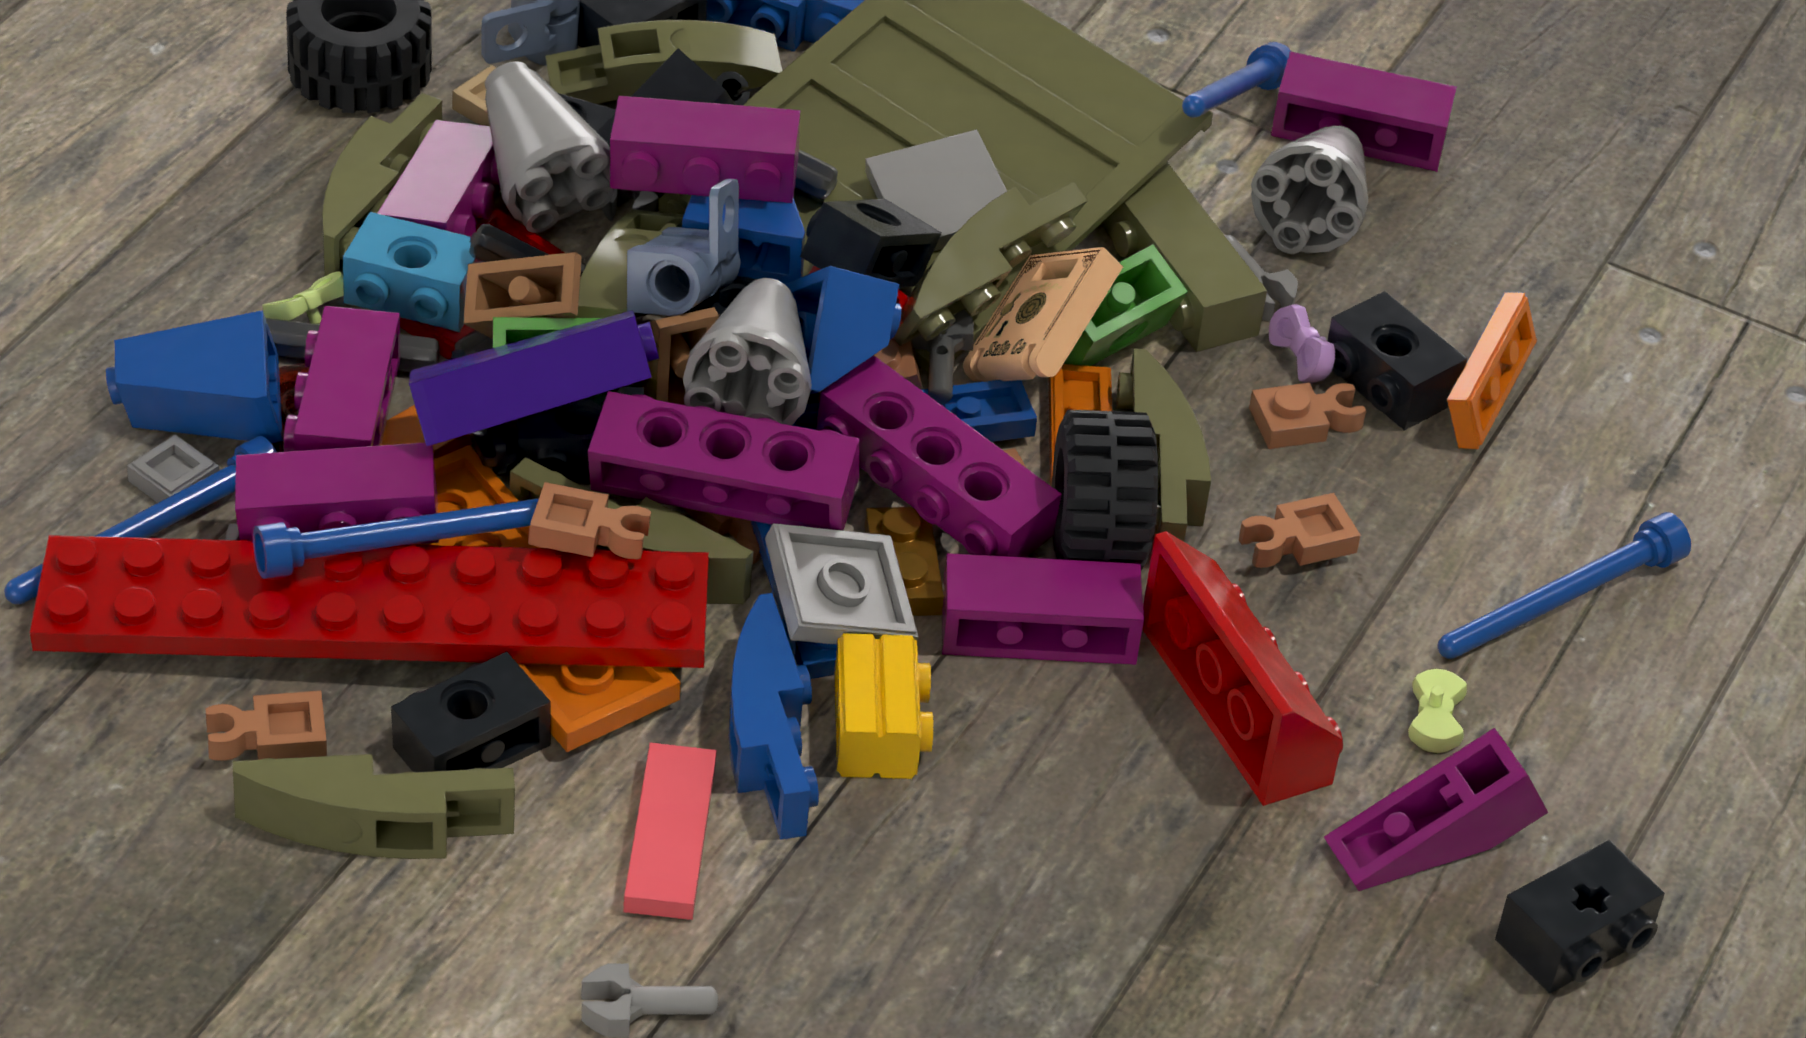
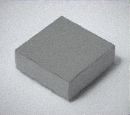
(169, 469)

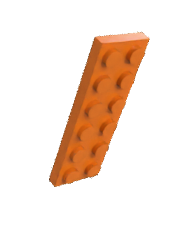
(583, 698)

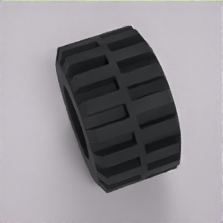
(359, 51)
(1107, 486)

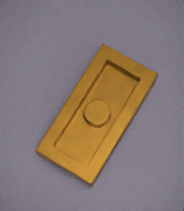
(915, 555)

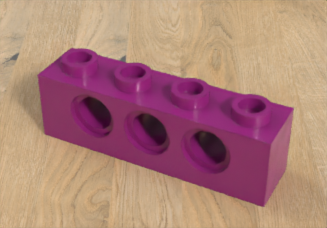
(723, 463)
(939, 463)

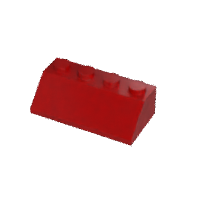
(1237, 675)

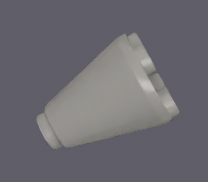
(543, 150)
(1312, 191)
(752, 358)

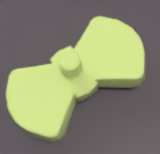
(307, 301)
(1435, 726)

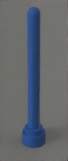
(1263, 69)
(157, 516)
(1658, 542)
(284, 548)

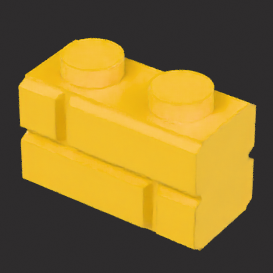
(879, 706)

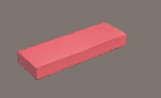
(670, 831)

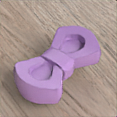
(1292, 330)

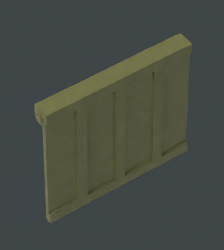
(941, 68)

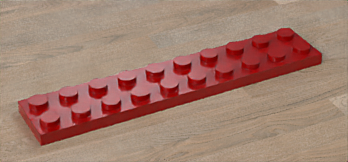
(372, 603)

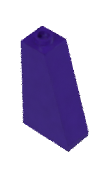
(530, 376)

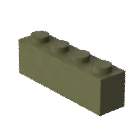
(1223, 292)

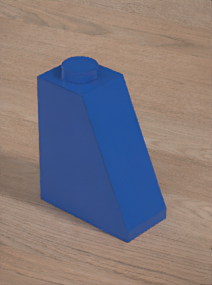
(768, 236)
(202, 379)

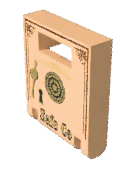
(1042, 315)

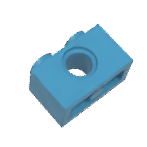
(408, 271)

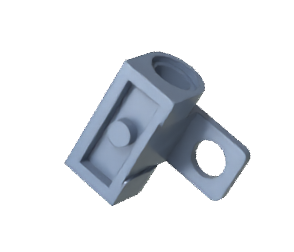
(535, 26)
(687, 263)

